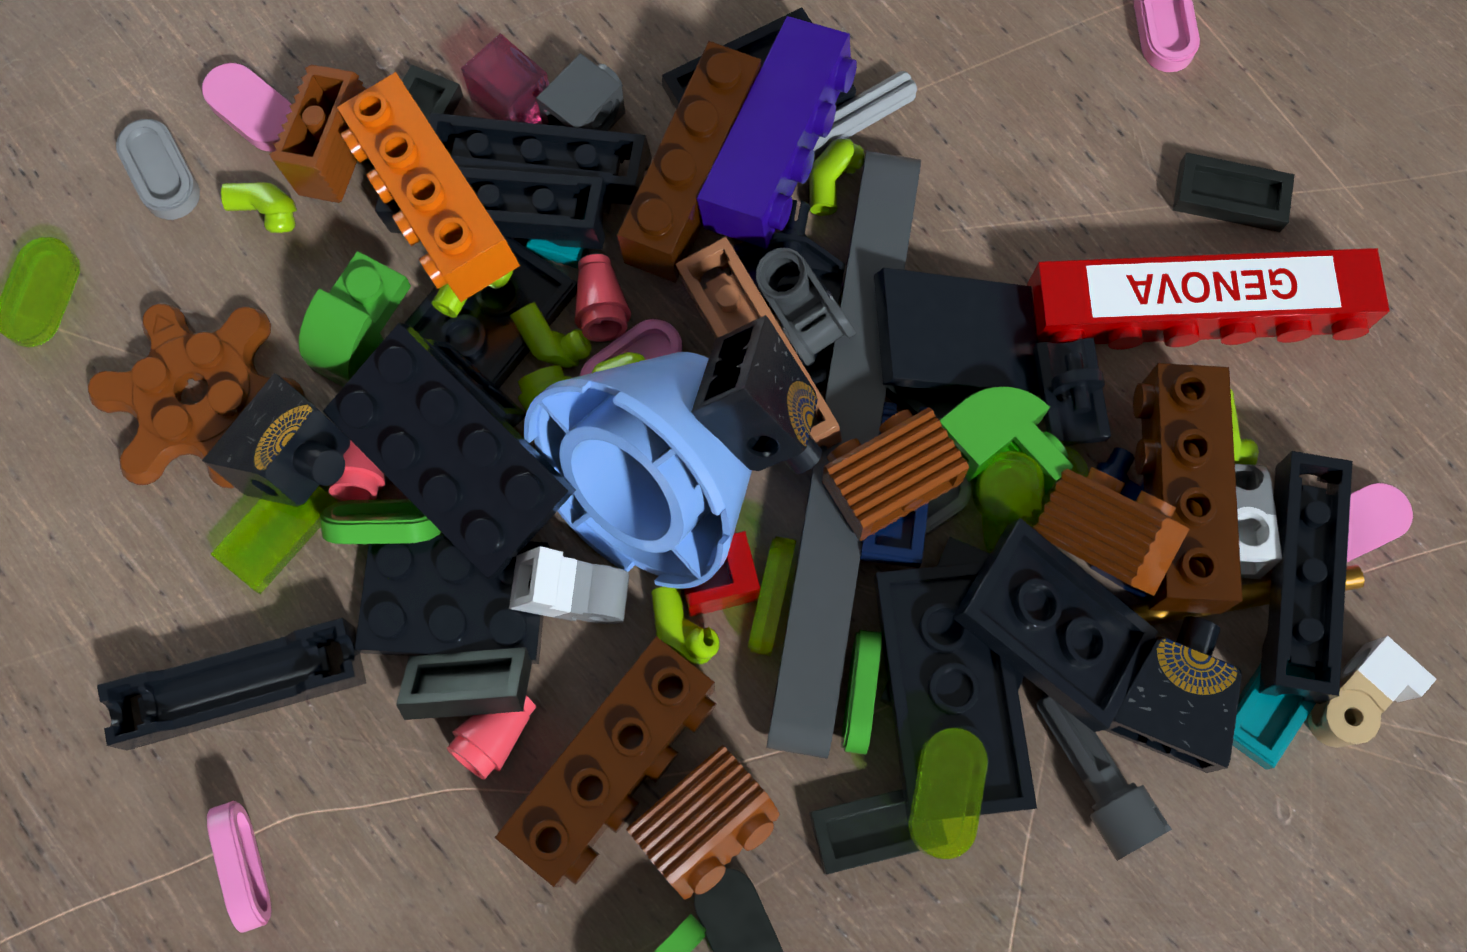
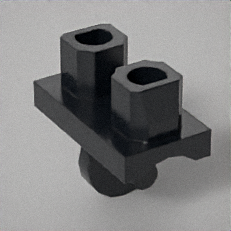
(1073, 391)

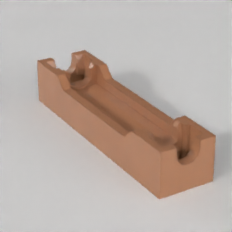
(736, 302)

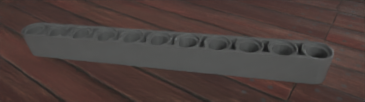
(855, 394)

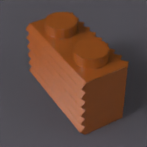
(311, 145)
(893, 471)
(1111, 531)
(705, 823)

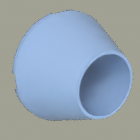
(643, 468)

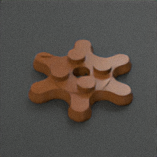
(157, 382)

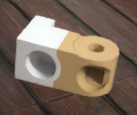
(1367, 688)

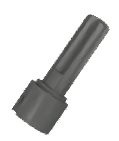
(1122, 811)

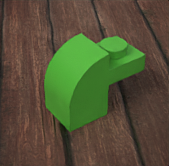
(347, 322)
(1002, 422)

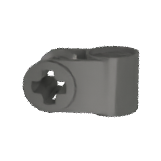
(807, 310)

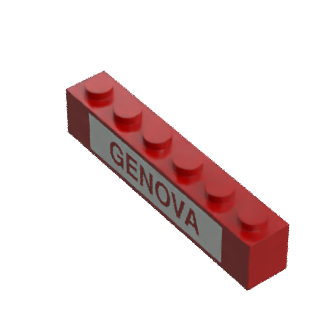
(1209, 298)

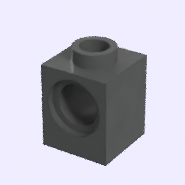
(583, 97)

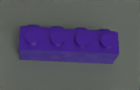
(776, 132)

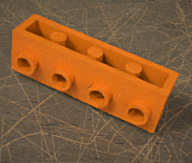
(428, 187)

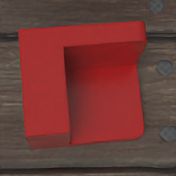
(731, 585)

